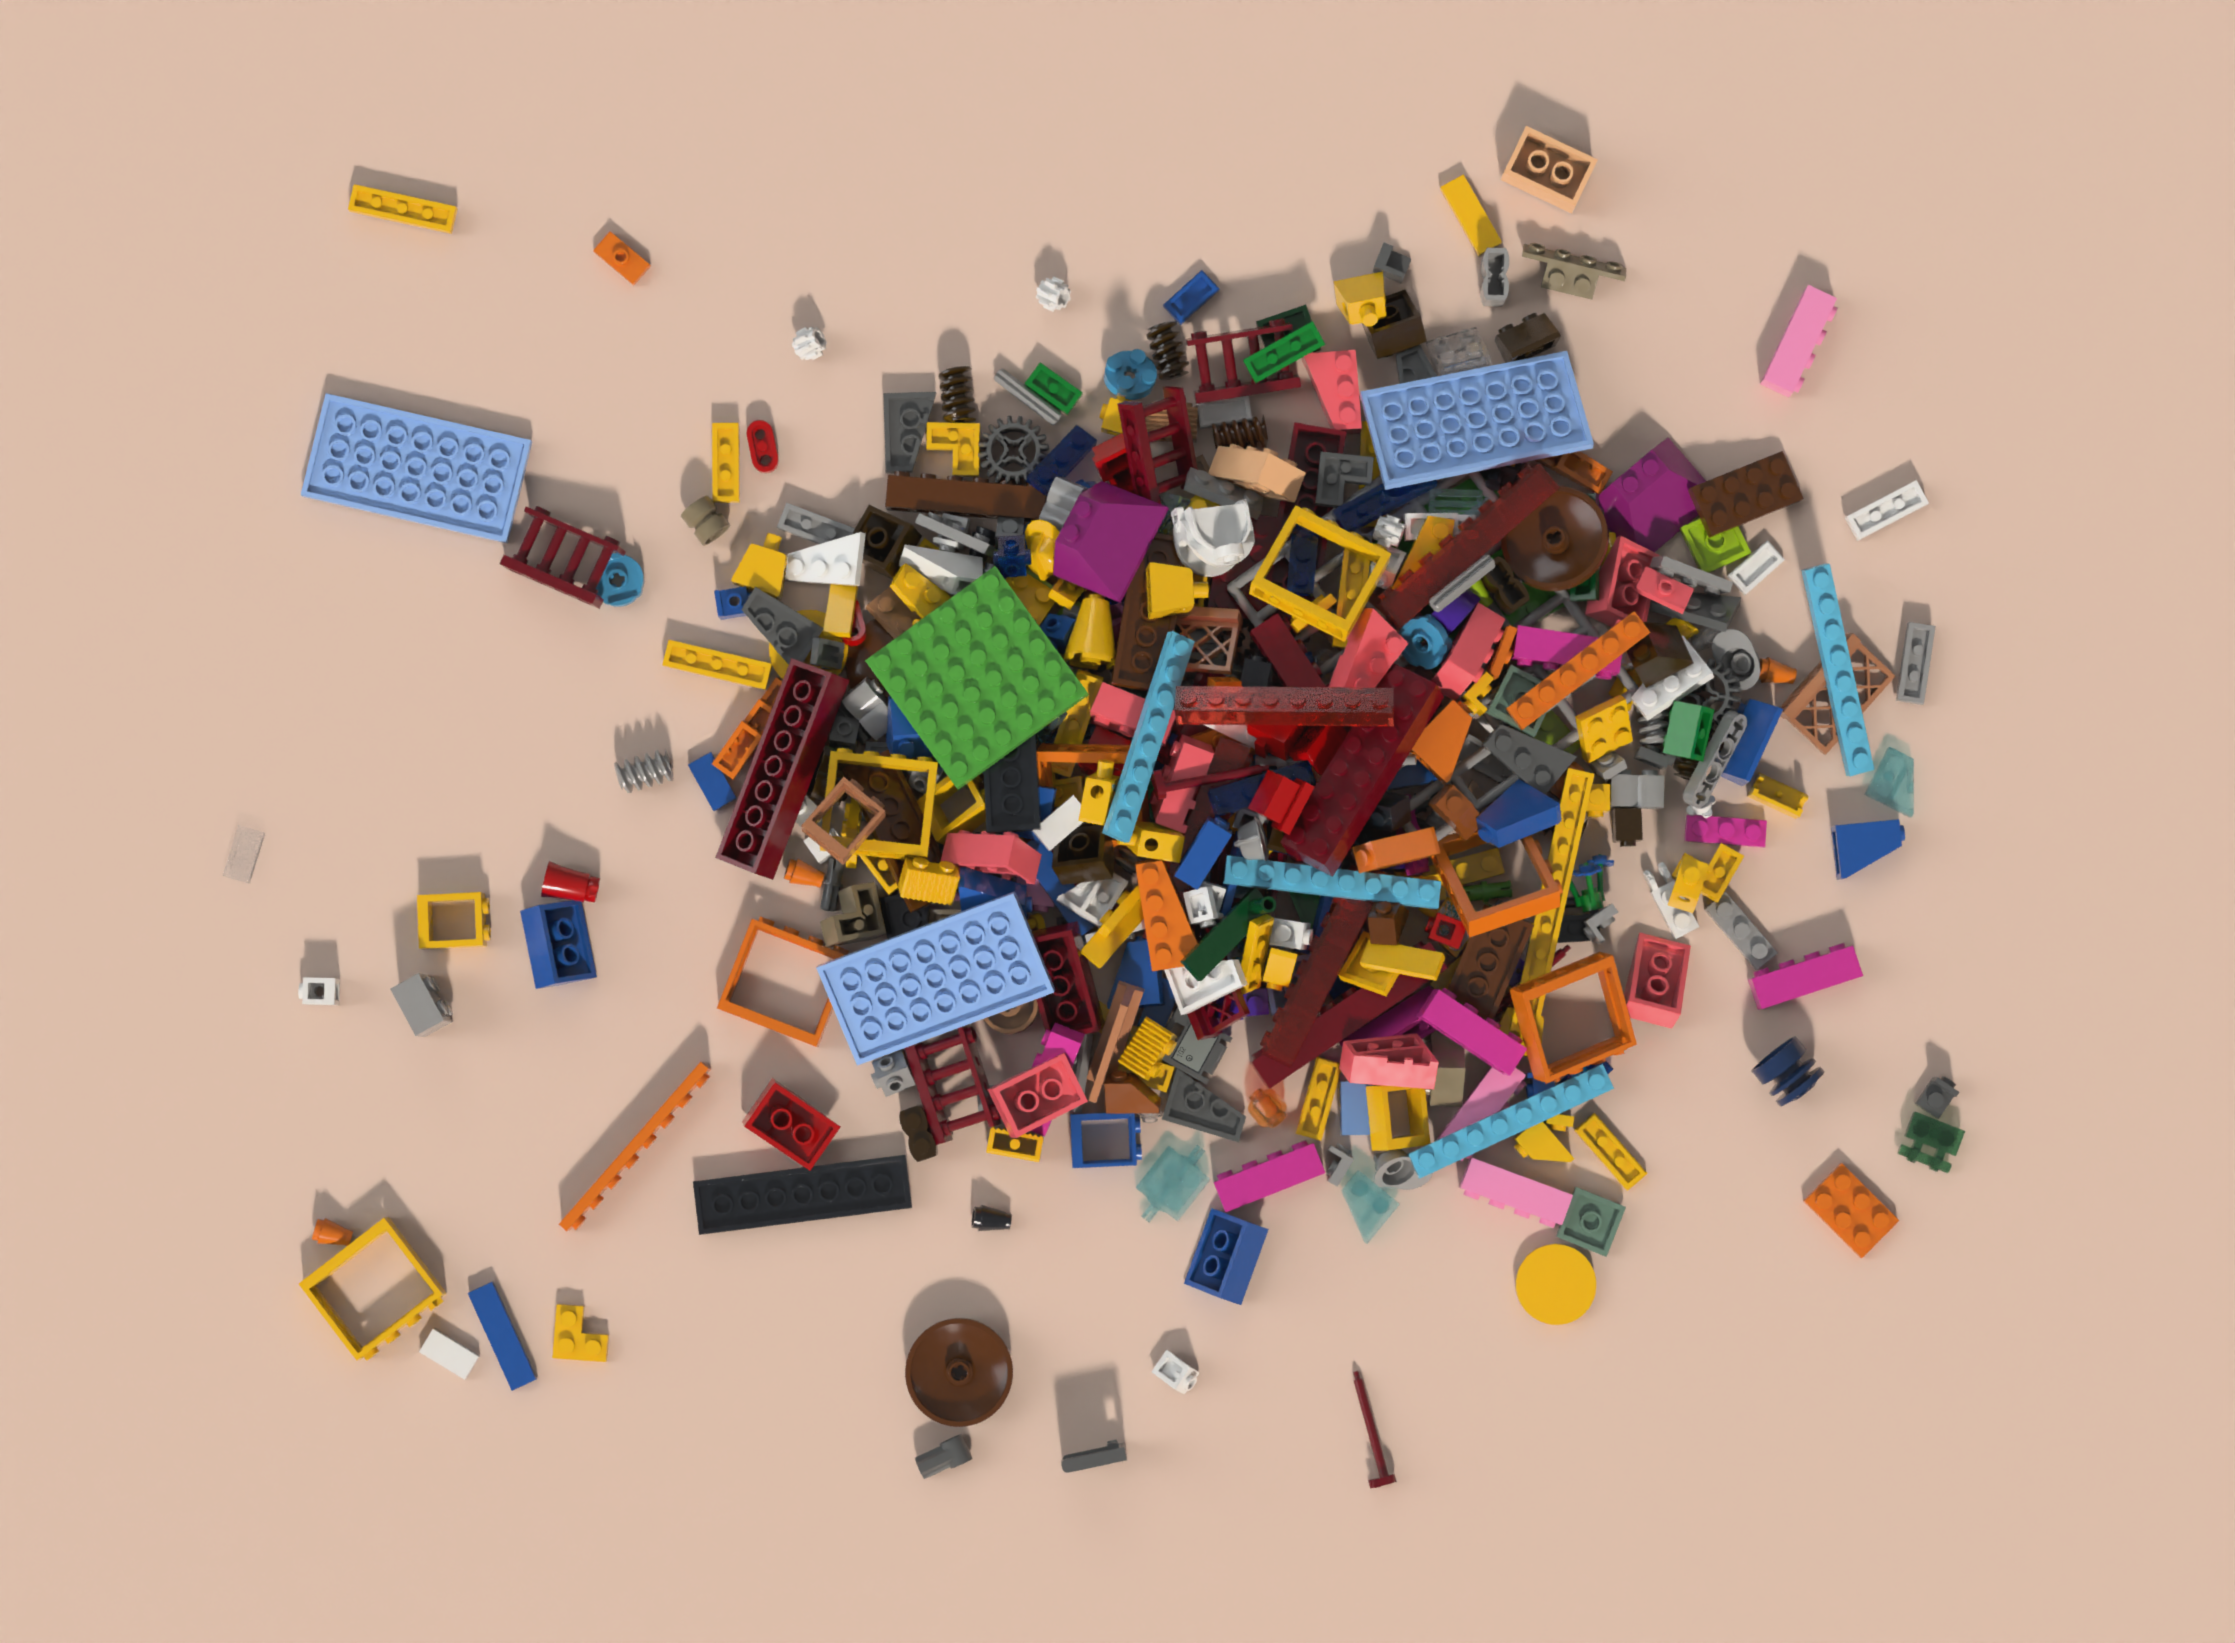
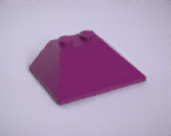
(1652, 497)
(1106, 539)

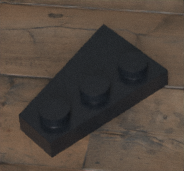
(898, 917)

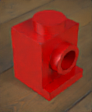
(1455, 927)

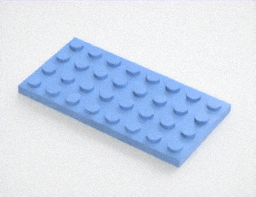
(1476, 420)
(416, 468)
(936, 978)

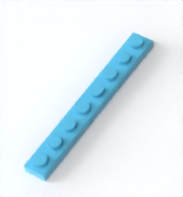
(1837, 669)
(1148, 737)
(1343, 884)
(1510, 1121)

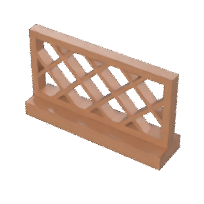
(1216, 620)
(1815, 682)
(1114, 1035)

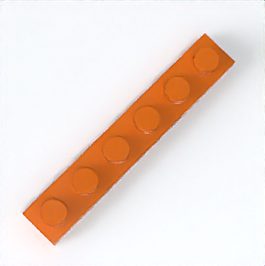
(1577, 670)

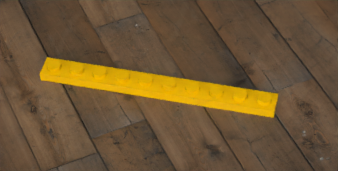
(1562, 860)

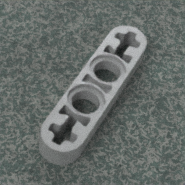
(1731, 724)

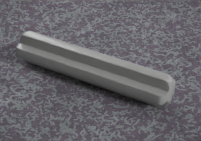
(1027, 396)
(1462, 583)

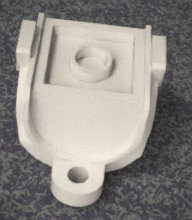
(1213, 537)

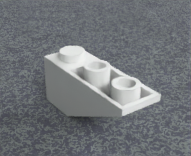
(943, 568)

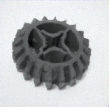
(1022, 443)
(1728, 698)

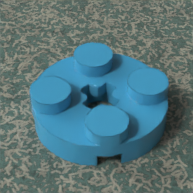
(1135, 362)
(631, 587)
(1436, 637)

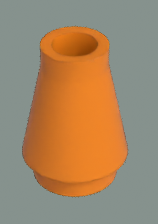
(1776, 672)
(802, 873)
(331, 1233)

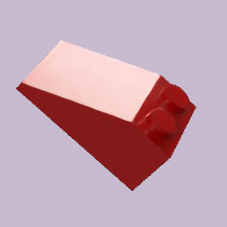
(790, 1124)

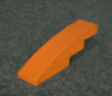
(1579, 469)
(747, 735)

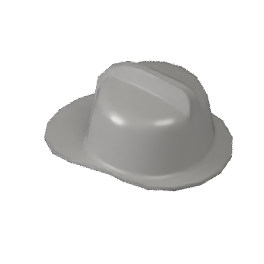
(1737, 653)
(1252, 841)
(1396, 1171)

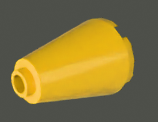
(1092, 636)

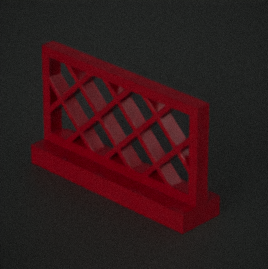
(1204, 1019)

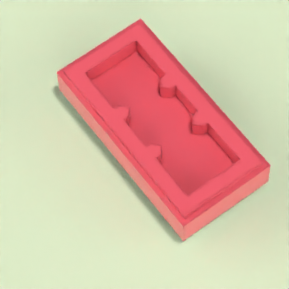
(1664, 590)

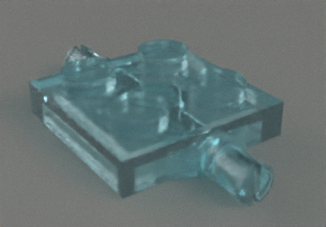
(1173, 1183)

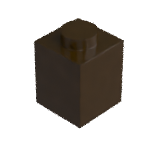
(1627, 826)

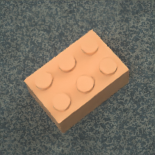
(1549, 169)
(1258, 471)

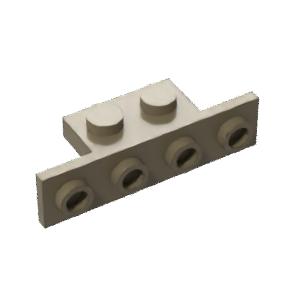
(1572, 273)

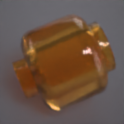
(1267, 1108)

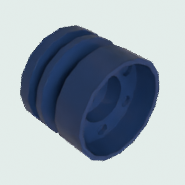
(1788, 1071)

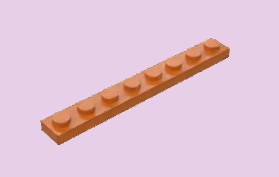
(629, 1156)

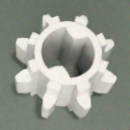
(1053, 294)
(809, 343)
(1388, 531)

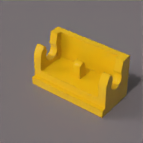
(1777, 795)

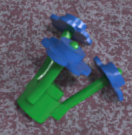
(1592, 897)

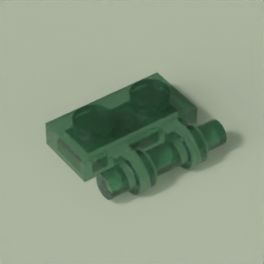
(1935, 1135)

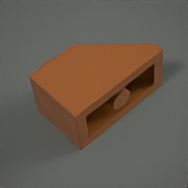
(1455, 810)
(1129, 1094)

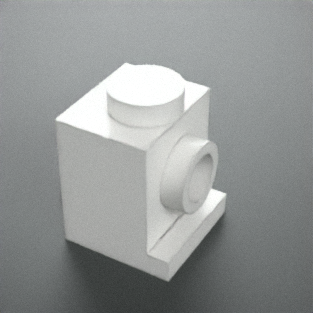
(308, 989)

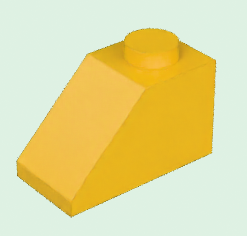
(1279, 969)
(1541, 1144)

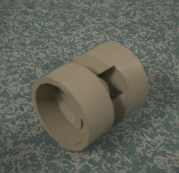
(705, 520)

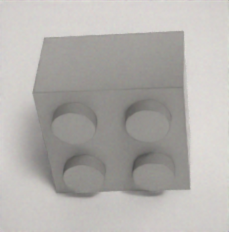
(422, 1004)

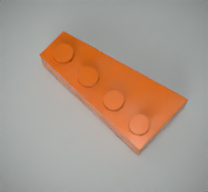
(1165, 919)

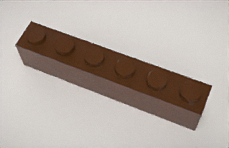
(962, 497)

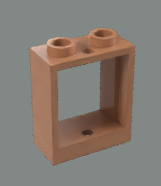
(825, 840)

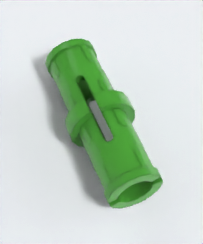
(1488, 891)

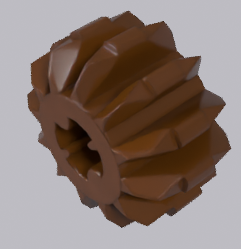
(1248, 643)

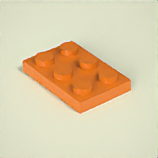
(1851, 1210)

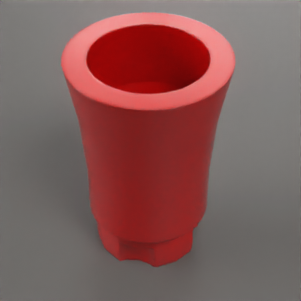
(569, 884)

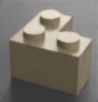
(860, 917)
(1450, 1071)

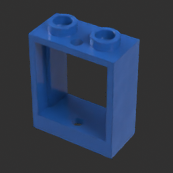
(1203, 851)
(1077, 1146)

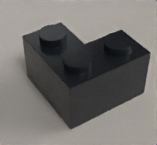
(1389, 815)

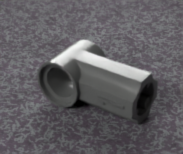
(949, 1454)

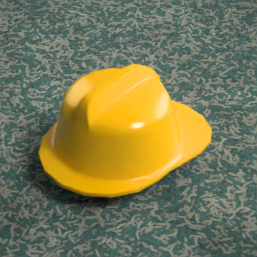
(1041, 539)

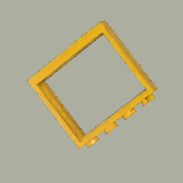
(1303, 608)
(895, 761)
(310, 1284)

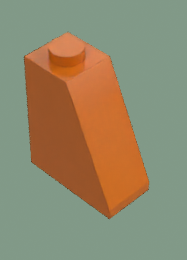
(1443, 740)
(1396, 850)

